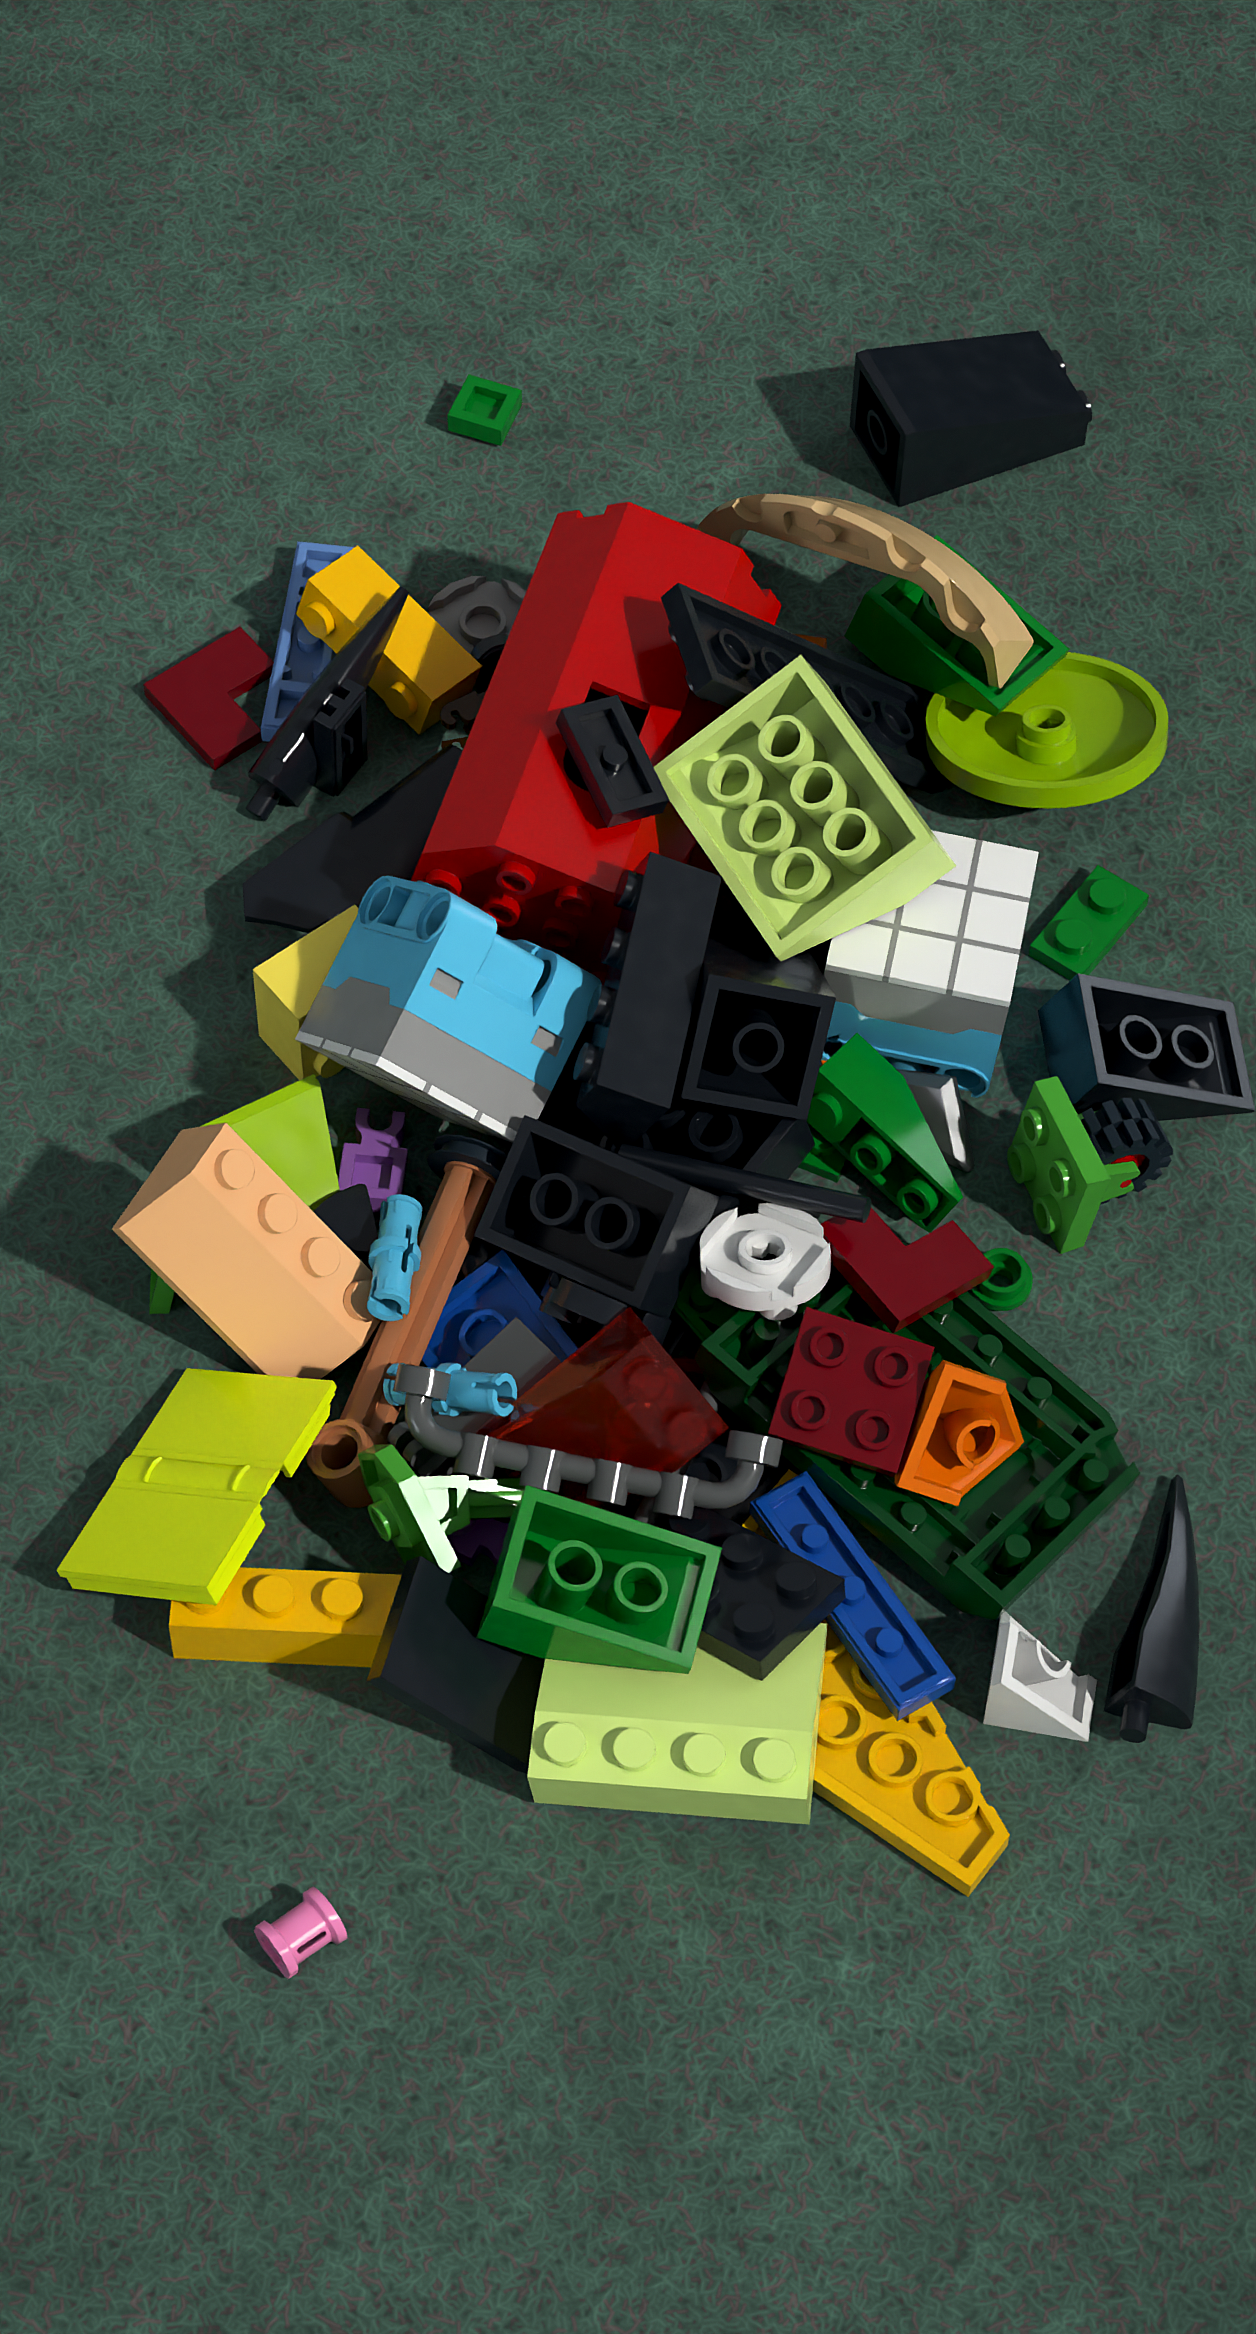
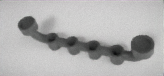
(606, 1479)

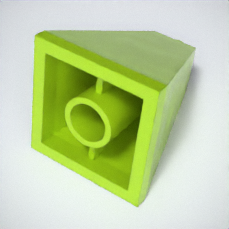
(291, 1138)

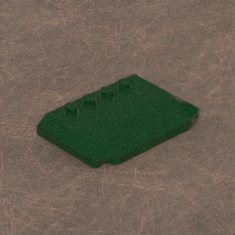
(1009, 1522)

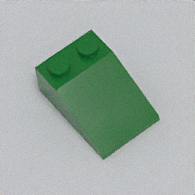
(909, 641)
(597, 1587)

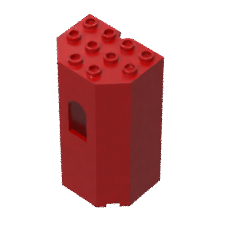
(593, 617)

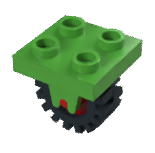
(1082, 1158)

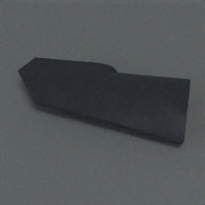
(349, 853)

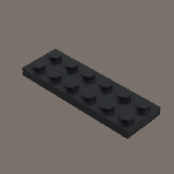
(736, 653)

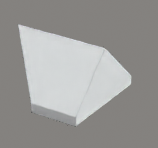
(1036, 1689)

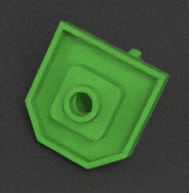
(427, 1509)

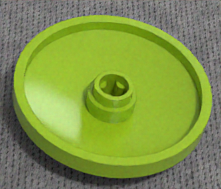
(1061, 744)

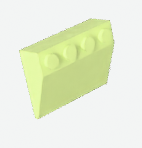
(801, 814)
(680, 1740)

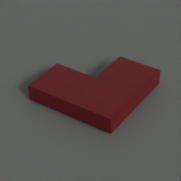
(201, 694)
(900, 1279)

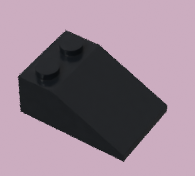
(1148, 1045)

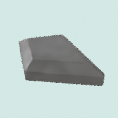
(943, 1111)

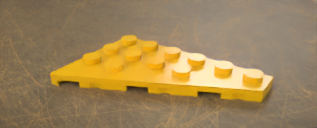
(900, 1774)

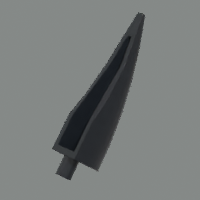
(288, 761)
(1158, 1655)

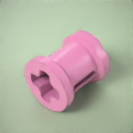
(301, 1932)

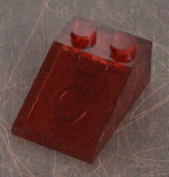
(614, 1403)

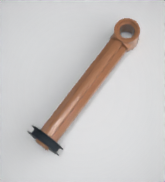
(468, 1178)

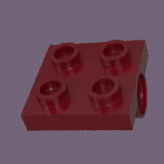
(850, 1392)

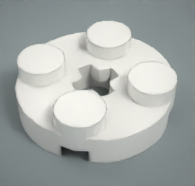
(769, 1286)

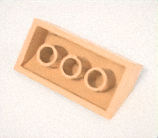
(250, 1256)

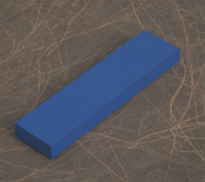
(871, 1617)

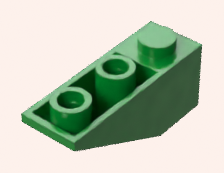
(877, 1125)

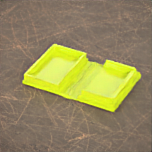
(195, 1485)

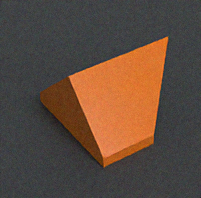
(957, 1433)

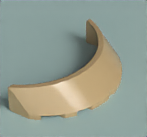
(889, 545)

